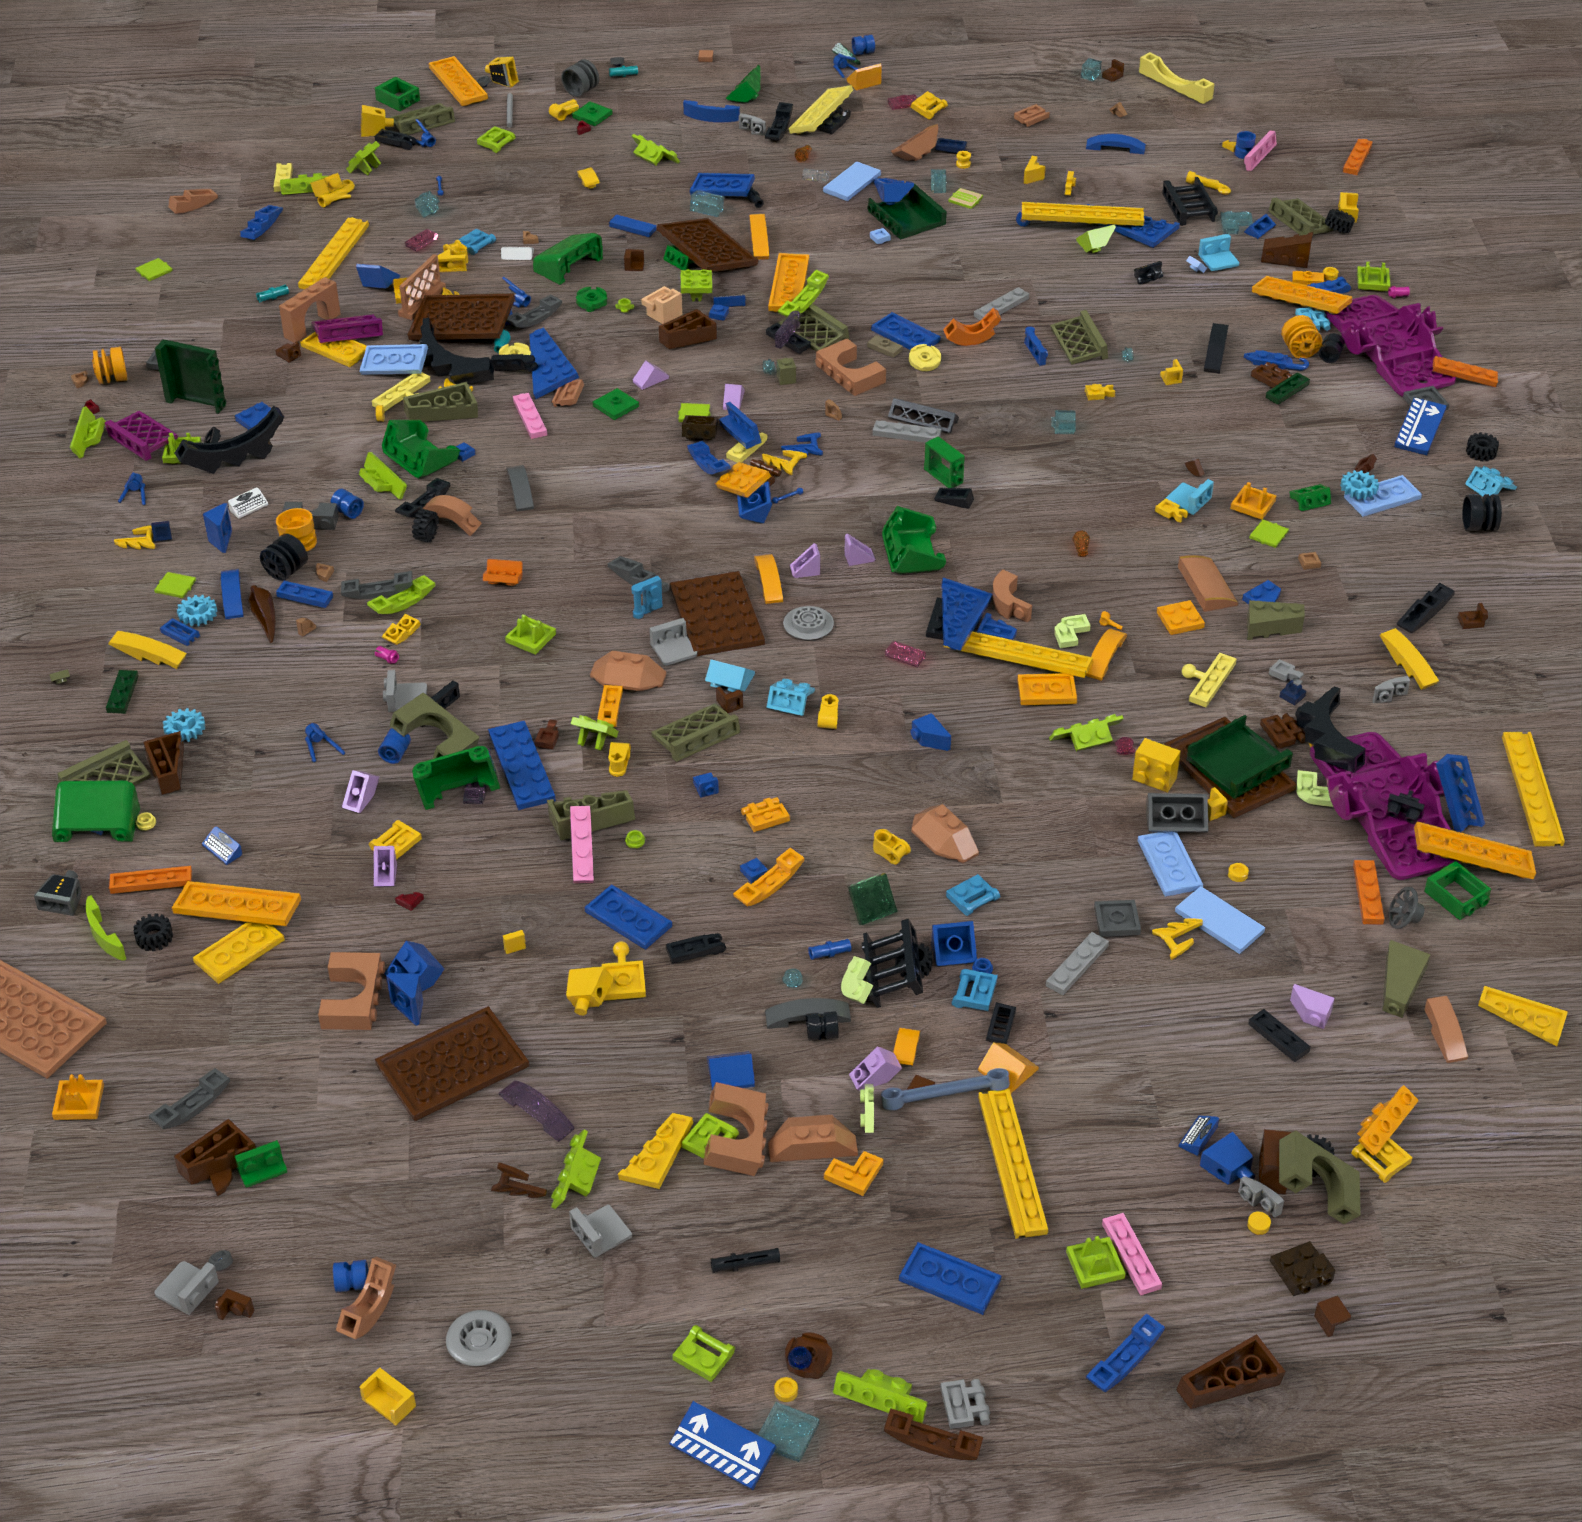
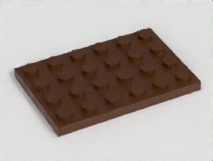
(707, 244)
(463, 315)
(717, 613)
(1252, 799)
(451, 1063)

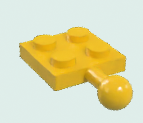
(627, 976)

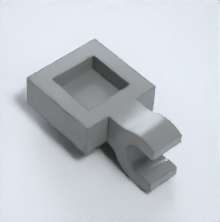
(1284, 671)

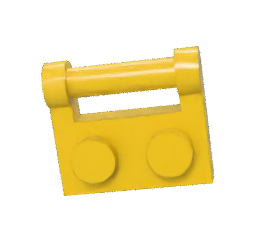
(927, 101)
(402, 841)
(1390, 1154)

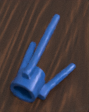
(840, 61)
(427, 138)
(520, 297)
(134, 483)
(315, 734)

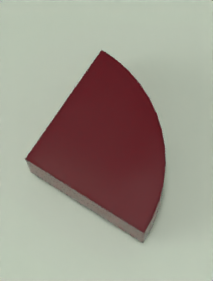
(583, 127)
(92, 406)
(409, 901)

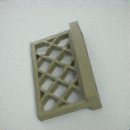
(429, 116)
(1298, 216)
(822, 320)
(1091, 334)
(698, 738)
(108, 758)

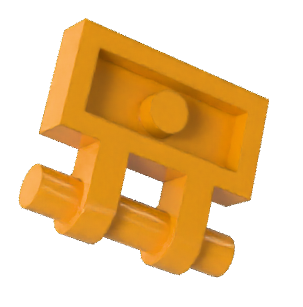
(765, 814)

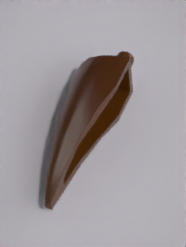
(263, 608)

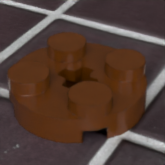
(820, 1351)

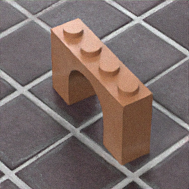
(294, 310)
(853, 380)
(359, 1011)
(748, 1108)

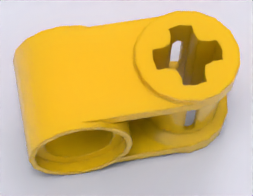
(457, 248)
(828, 712)
(618, 756)
(889, 846)

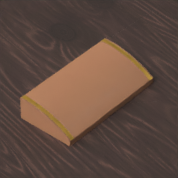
(1206, 582)

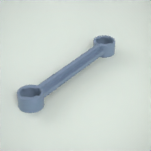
(996, 1080)

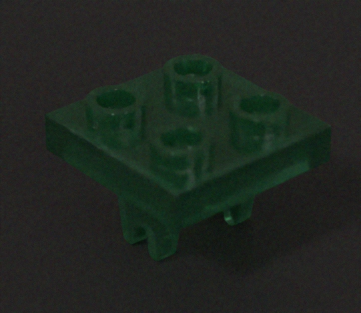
(872, 899)

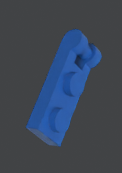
(1338, 285)
(1035, 346)

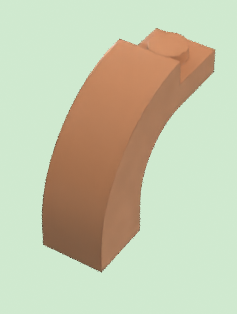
(455, 510)
(1004, 602)
(373, 1299)

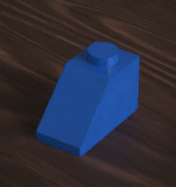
(930, 733)

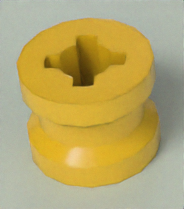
(963, 159)

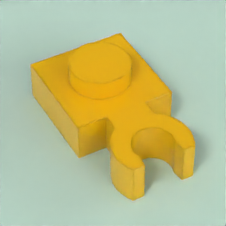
(1070, 182)
(1097, 392)
(1170, 509)

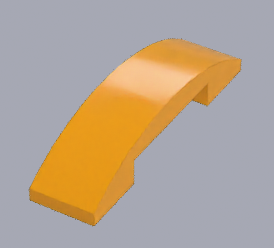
(770, 578)
(1104, 652)
(772, 880)

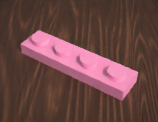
(1263, 147)
(530, 415)
(581, 844)
(1132, 1254)

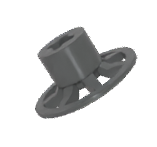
(1408, 910)

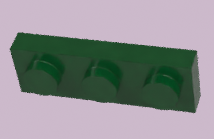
(1287, 388)
(122, 691)

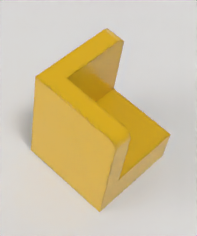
(1172, 375)
(1216, 805)

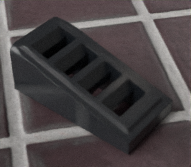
(955, 496)
(1005, 1010)

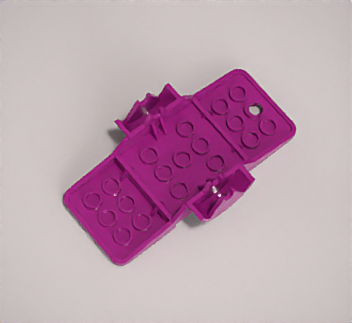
(1395, 340)
(1366, 797)

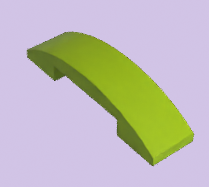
(807, 296)
(404, 599)
(110, 943)

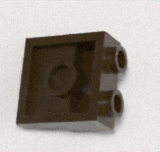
(699, 427)
(1303, 1268)

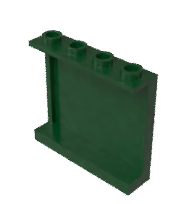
(910, 215)
(190, 374)
(1237, 758)

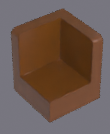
(634, 260)
(731, 701)
(1330, 1314)

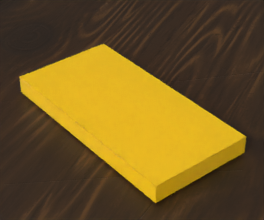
(343, 351)
(237, 950)

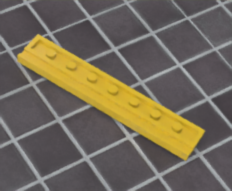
(1082, 213)
(334, 252)
(1027, 654)
(1533, 789)
(1013, 1164)

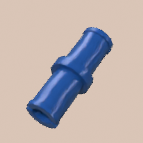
(829, 949)

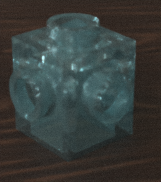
(427, 203)

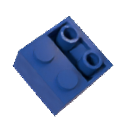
(416, 959)

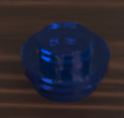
(799, 1358)

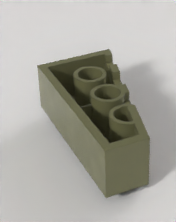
(442, 404)
(605, 811)

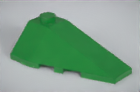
(747, 88)

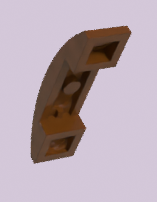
(932, 1439)

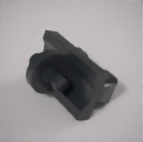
(1148, 272)
(1405, 804)

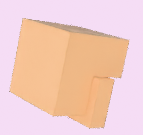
(663, 304)

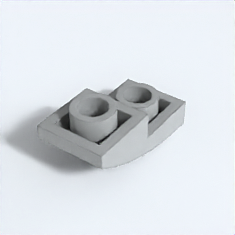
(752, 123)
(1390, 688)
(1257, 1193)

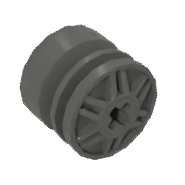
(580, 77)

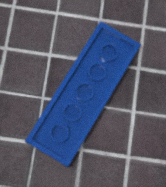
(521, 765)

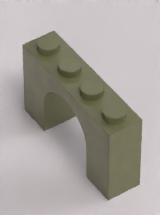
(426, 711)
(1341, 1180)

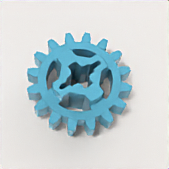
(1359, 484)
(197, 610)
(185, 721)

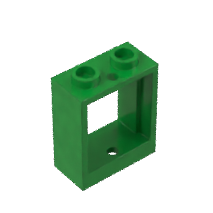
(386, 91)
(934, 452)
(1456, 872)

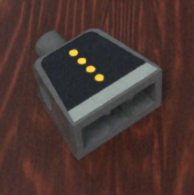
(59, 894)

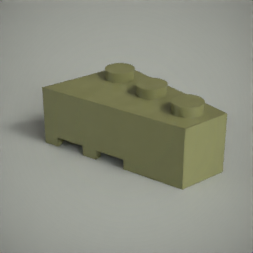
(1274, 618)

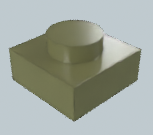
(59, 677)

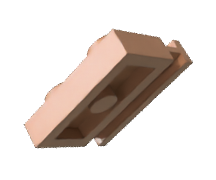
(1031, 115)
(568, 393)

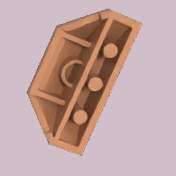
(917, 145)
(628, 670)
(944, 834)
(812, 1139)

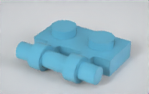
(1317, 316)

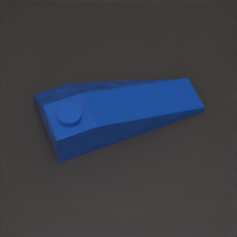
(892, 189)

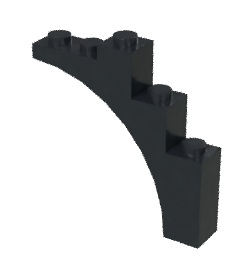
(458, 367)
(234, 450)
(1327, 740)

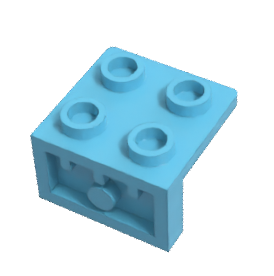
(1216, 252)
(1488, 481)
(1191, 497)
(789, 696)

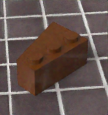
(1288, 251)
(687, 330)
(166, 760)
(213, 1152)

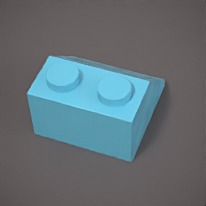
(728, 675)

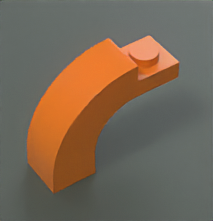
(975, 333)

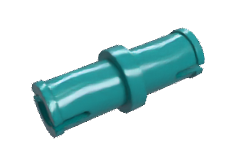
(623, 71)
(272, 293)

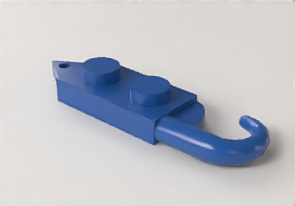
(1283, 361)

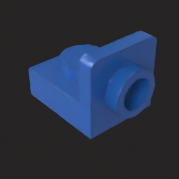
(706, 784)

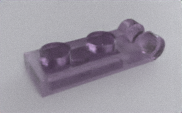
(787, 329)

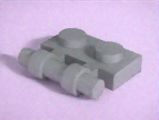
(957, 1403)

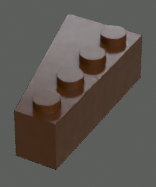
(1232, 1374)

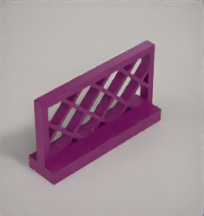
(348, 328)
(132, 440)

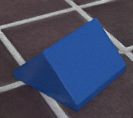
(376, 276)
(756, 505)
(218, 526)
(953, 943)
(406, 994)
(731, 1069)

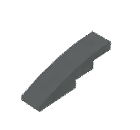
(633, 571)

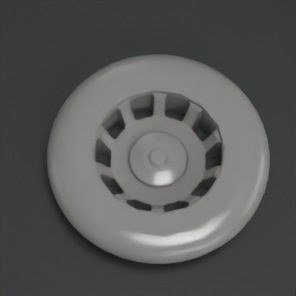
(808, 623)
(479, 1345)

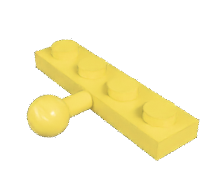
(400, 390)
(1211, 680)

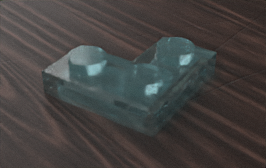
(1232, 220)

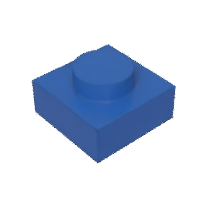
(718, 312)
(465, 451)
(753, 870)

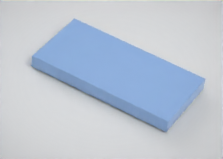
(851, 181)
(393, 359)
(1389, 495)
(1170, 863)
(1220, 919)

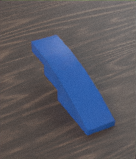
(262, 222)

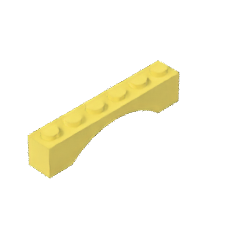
(1154, 67)

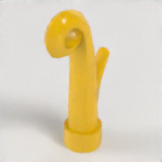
(1223, 189)
(326, 199)

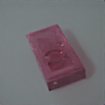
(902, 101)
(421, 240)
(905, 654)

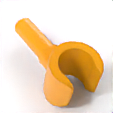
(1105, 620)

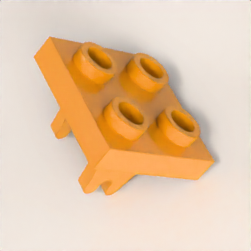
(1253, 501)
(77, 1099)

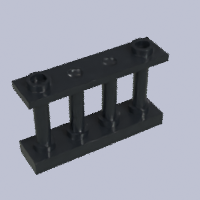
(1179, 208)
(910, 964)

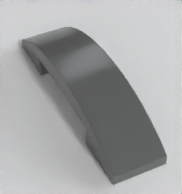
(547, 307)
(520, 487)
(372, 590)
(796, 1010)
(193, 1103)

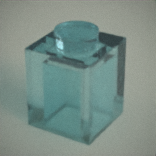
(1091, 69)
(1064, 422)

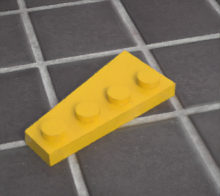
(1529, 1015)
(659, 1153)

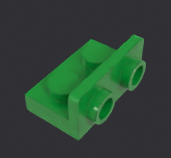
(677, 257)
(1311, 497)
(261, 1164)

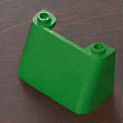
(557, 259)
(408, 446)
(909, 542)
(454, 771)
(95, 807)

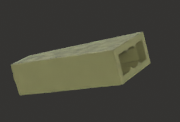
(1402, 976)

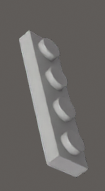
(1003, 303)
(905, 431)
(1077, 963)

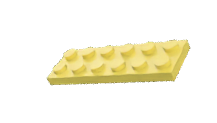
(820, 109)

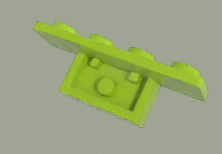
(651, 152)
(299, 184)
(87, 432)
(381, 477)
(1090, 734)
(578, 1172)
(880, 1392)

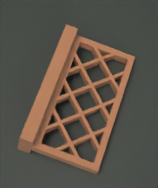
(433, 287)

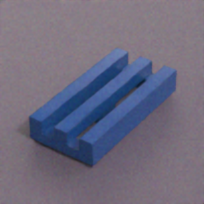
(177, 634)

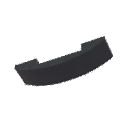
(781, 121)
(434, 488)

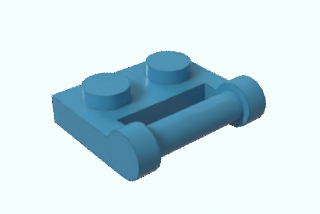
(476, 240)
(651, 596)
(970, 890)
(981, 991)

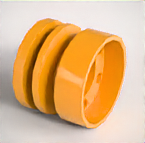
(1301, 336)
(109, 365)
(299, 524)

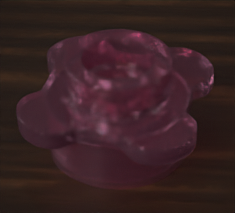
(1125, 746)

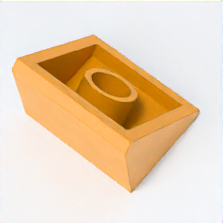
(865, 77)
(1005, 1057)

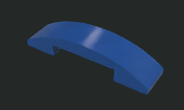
(710, 113)
(1116, 140)
(705, 460)
(231, 594)
(1127, 1355)

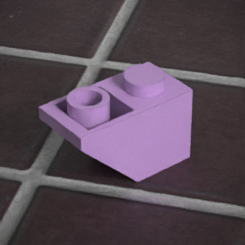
(876, 1068)

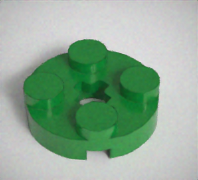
(591, 298)

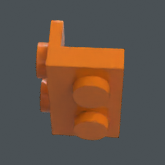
(503, 571)

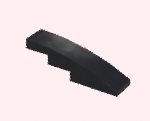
(1216, 348)
(1425, 608)

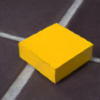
(514, 941)

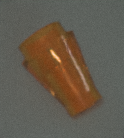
(803, 153)
(1081, 542)

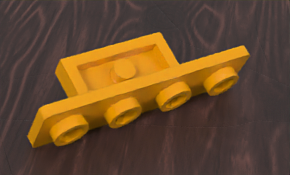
(1385, 1120)

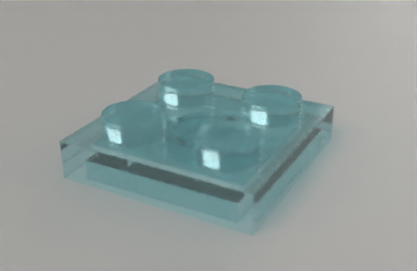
(789, 1430)

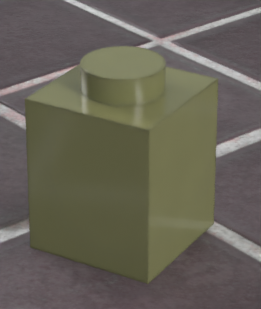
(786, 371)

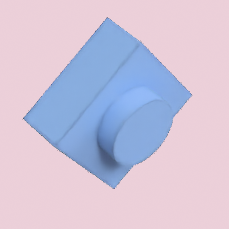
(880, 236)
(1196, 265)

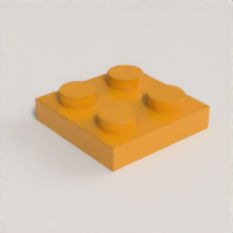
(1180, 617)

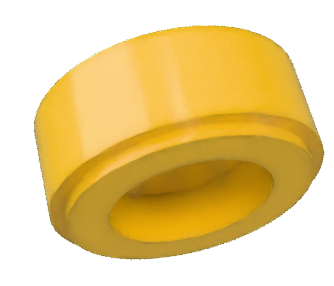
(1330, 273)
(380, 413)
(1238, 872)
(1259, 1223)
(786, 1389)

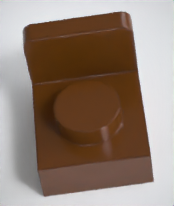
(1115, 72)
(289, 352)
(1473, 619)
(234, 1302)

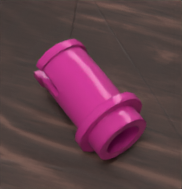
(1398, 291)
(390, 656)

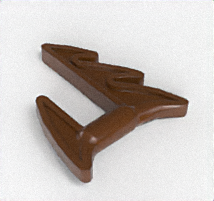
(516, 1188)

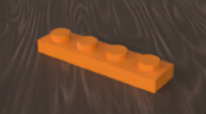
(1357, 156)
(1465, 371)
(150, 879)
(1368, 892)

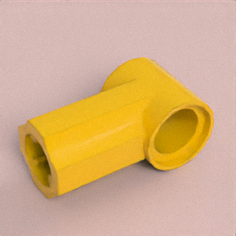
(561, 111)

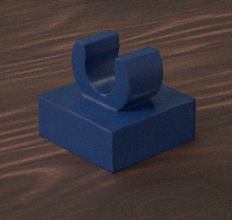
(161, 531)
(1292, 693)

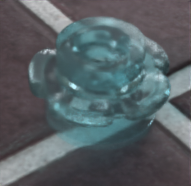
(1127, 354)
(768, 366)
(792, 978)

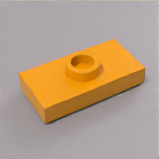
(1307, 277)

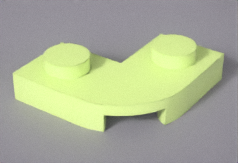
(1067, 628)
(1309, 791)
(852, 982)
(867, 1097)

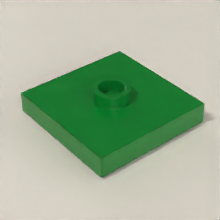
(592, 113)
(615, 404)

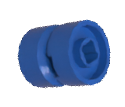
(863, 44)
(1244, 143)
(347, 503)
(394, 746)
(349, 1276)

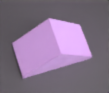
(649, 375)
(733, 394)
(857, 552)
(807, 563)
(384, 866)

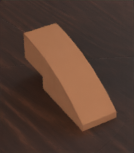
(191, 200)
(1446, 1029)

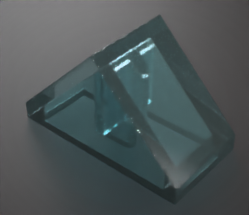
(938, 180)

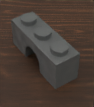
(324, 516)

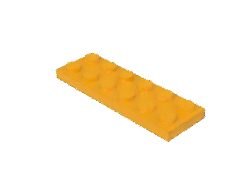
(458, 81)
(788, 279)
(1302, 294)
(1474, 850)
(236, 903)

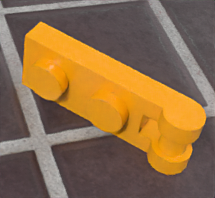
(610, 704)

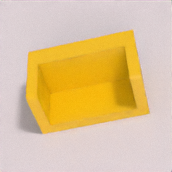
(1348, 204)
(387, 1396)

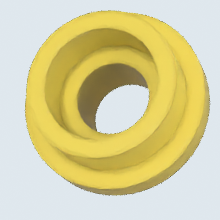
(145, 821)

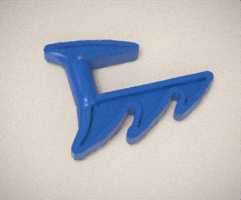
(806, 448)

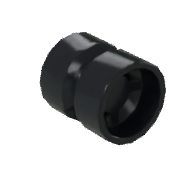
(1331, 348)
(822, 1026)

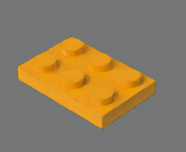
(743, 479)
(1046, 689)

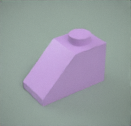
(360, 790)
(1312, 1006)

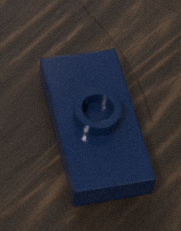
(950, 145)

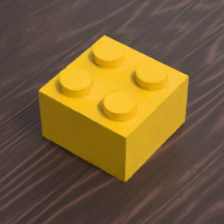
(1156, 765)

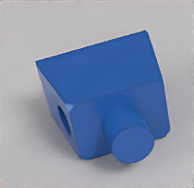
(1228, 1159)

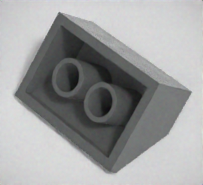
(1177, 812)

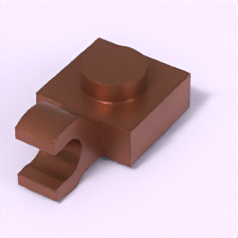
(1366, 464)
(547, 737)

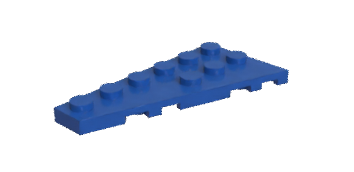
(1150, 234)
(553, 366)
(961, 611)

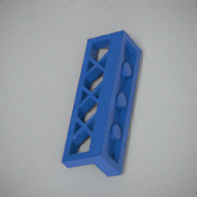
(740, 427)
(1455, 792)

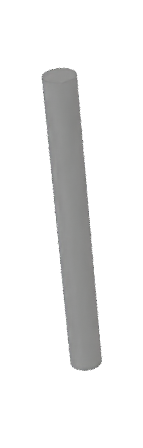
(509, 110)

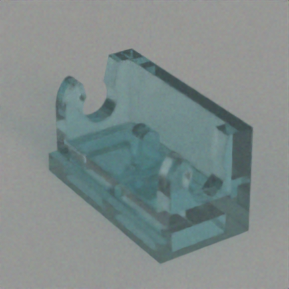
(706, 203)

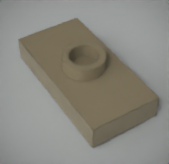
(884, 346)

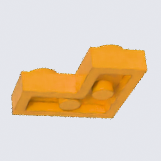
(856, 1177)

